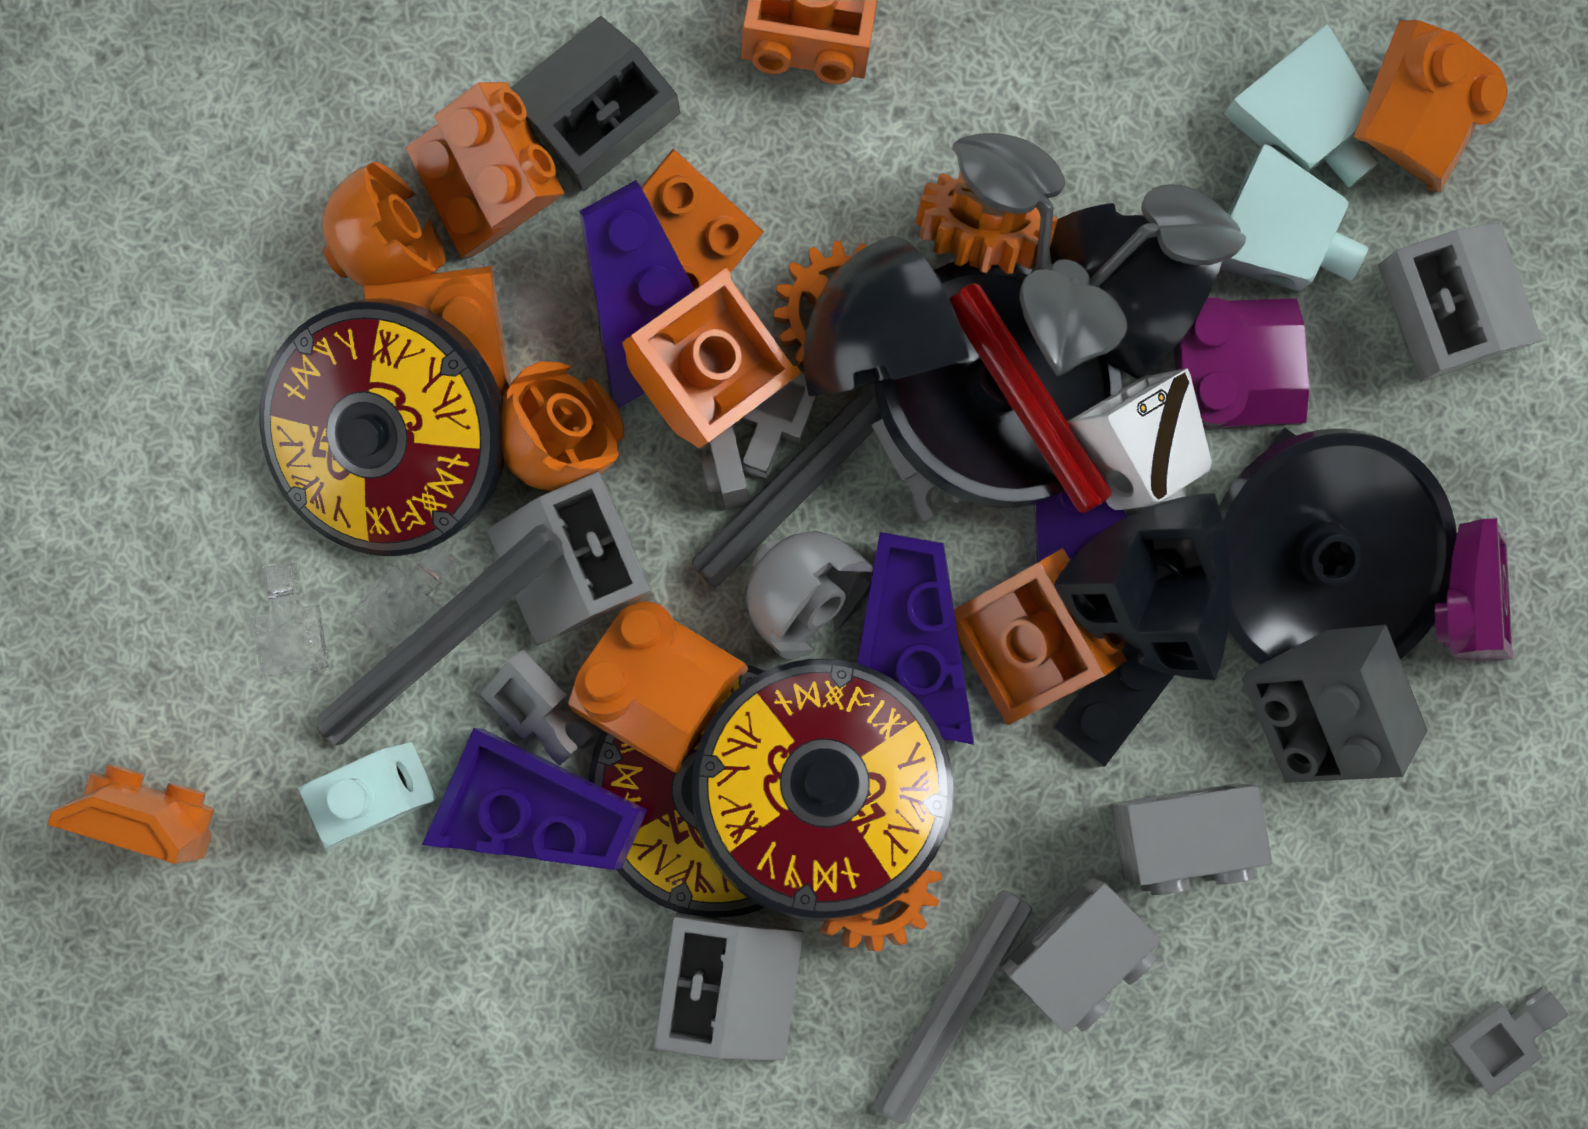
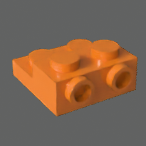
(810, 35)
(484, 167)
(1030, 643)

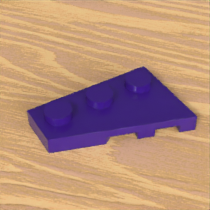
(631, 276)
(914, 630)
(531, 808)

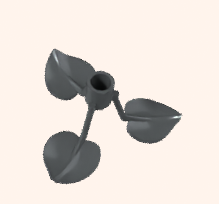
(1060, 301)

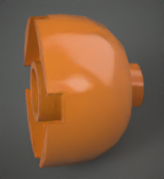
(375, 232)
(558, 427)

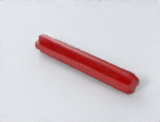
(1029, 398)

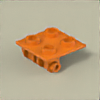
(698, 220)

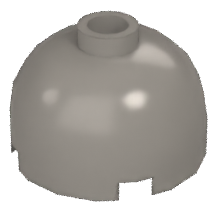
(803, 586)

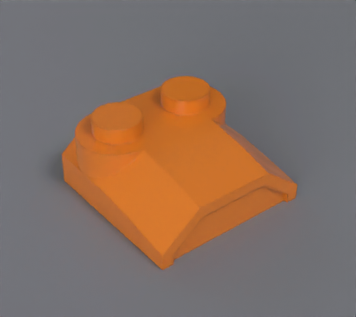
(1430, 100)
(466, 301)
(707, 361)
(654, 683)
(139, 818)

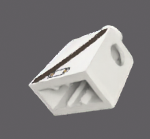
(1146, 440)

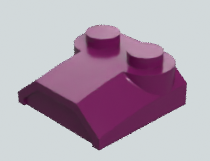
(1247, 363)
(1478, 598)

